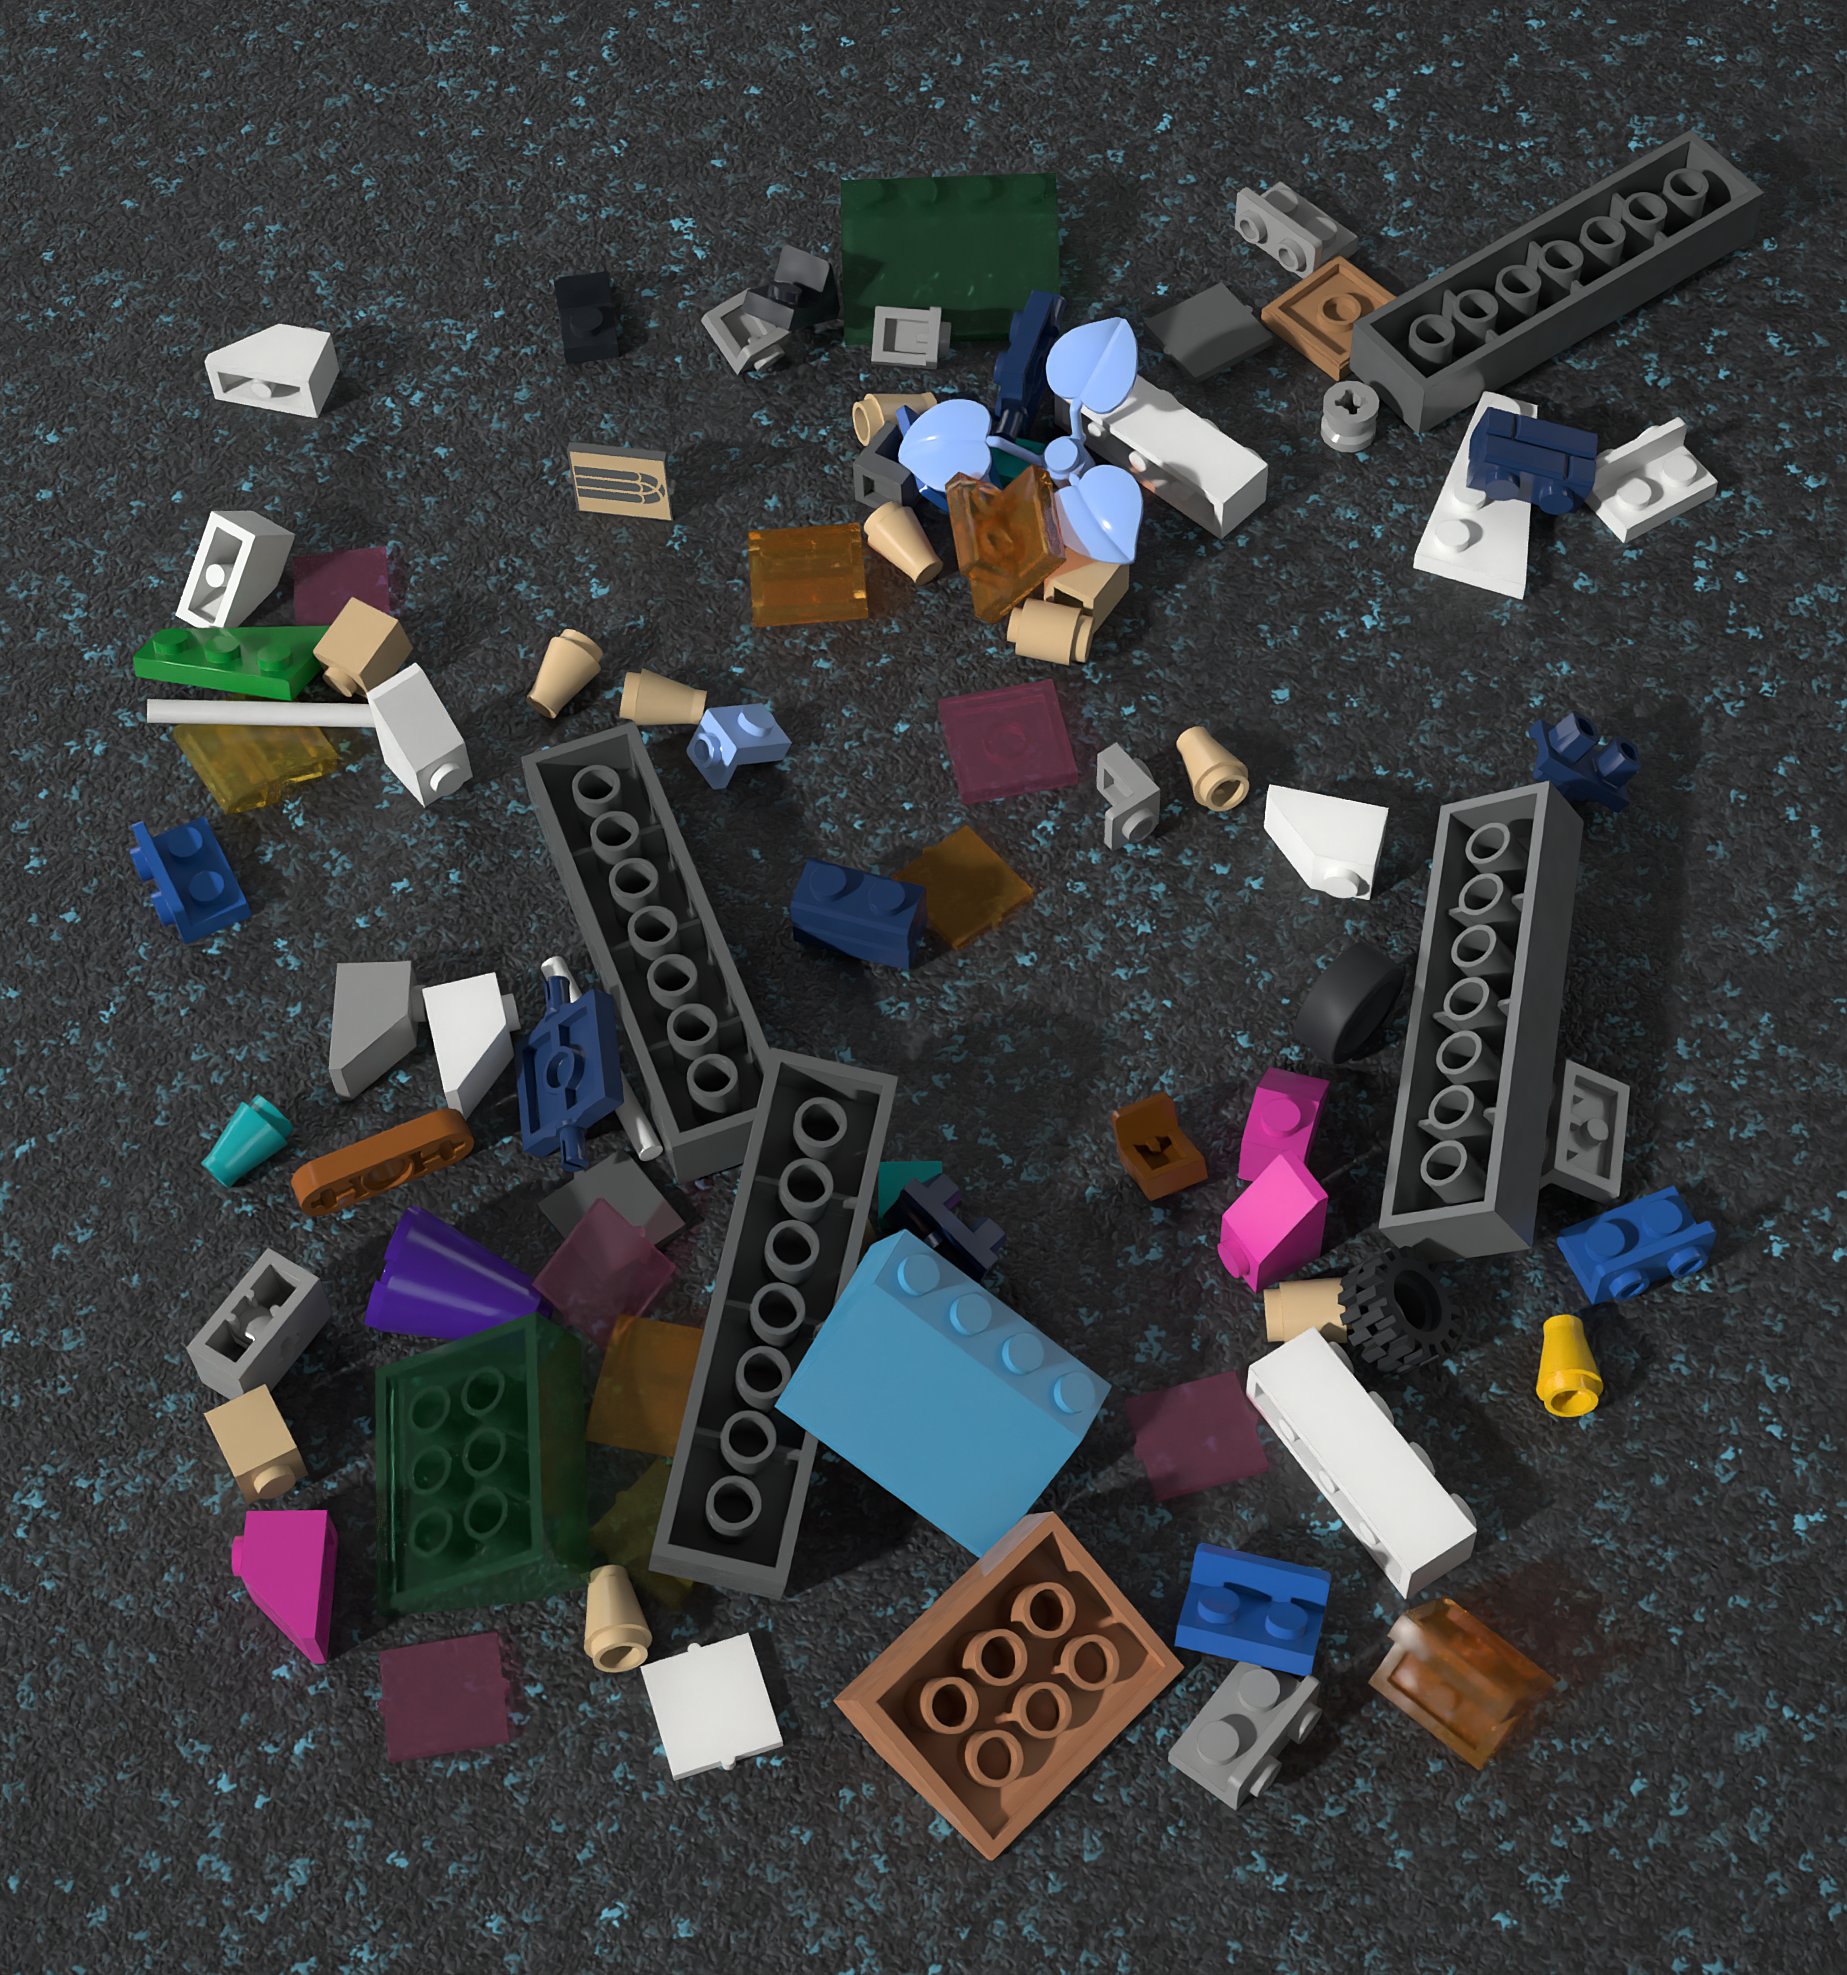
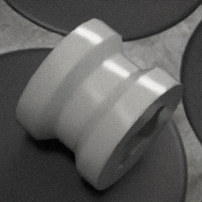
(1339, 426)

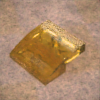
(252, 762)

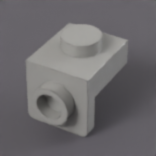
(744, 337)
(909, 337)
(1132, 794)

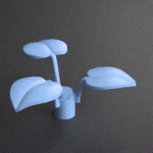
(1095, 504)

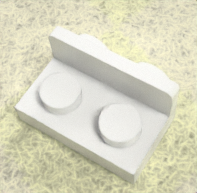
(1648, 481)

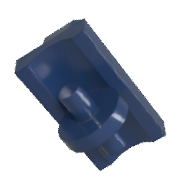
(1580, 770)
(927, 1214)

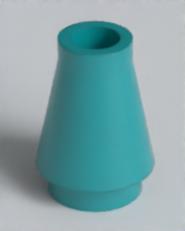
(247, 1141)

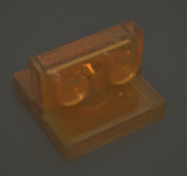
(1005, 537)
(1458, 1679)

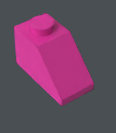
(1281, 1117)
(1274, 1224)
(290, 1573)

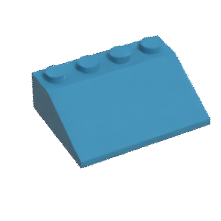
(942, 1393)

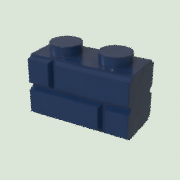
(1531, 461)
(859, 914)

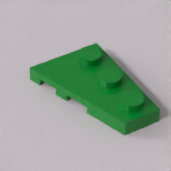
(237, 659)

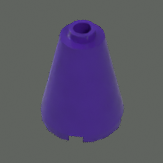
(446, 1283)

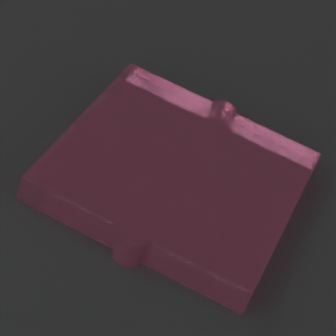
(330, 580)
(603, 1272)
(1196, 1435)
(443, 1697)

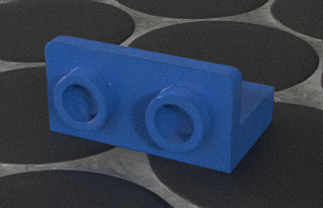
(192, 879)
(1635, 1246)
(1253, 1609)

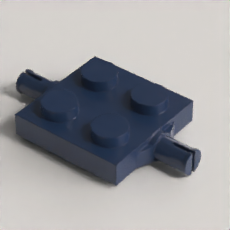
(1023, 367)
(568, 1073)

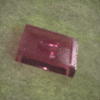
(1007, 742)

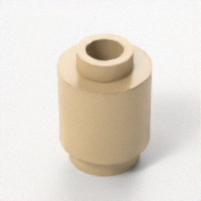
(1051, 632)
(1303, 1305)

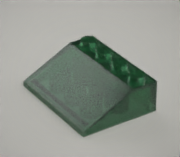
(948, 245)
(482, 1471)

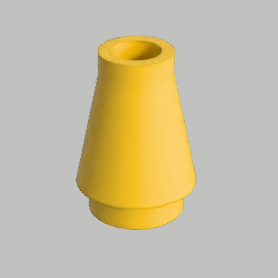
(1567, 1370)

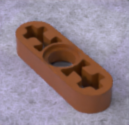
(382, 1162)

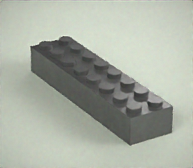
(1554, 281)
(653, 944)
(1483, 1026)
(782, 1268)

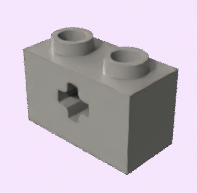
(260, 1327)

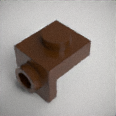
(1156, 1148)

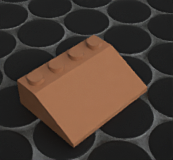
(1010, 1683)

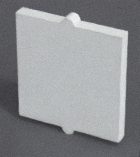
(711, 1706)

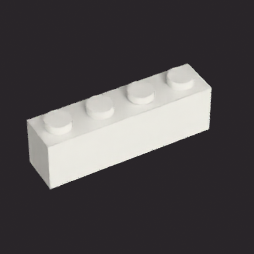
(1176, 456)
(1362, 1461)

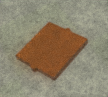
(965, 887)

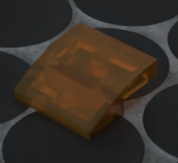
(807, 575)
(644, 1385)

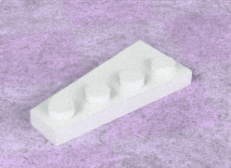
(1475, 535)

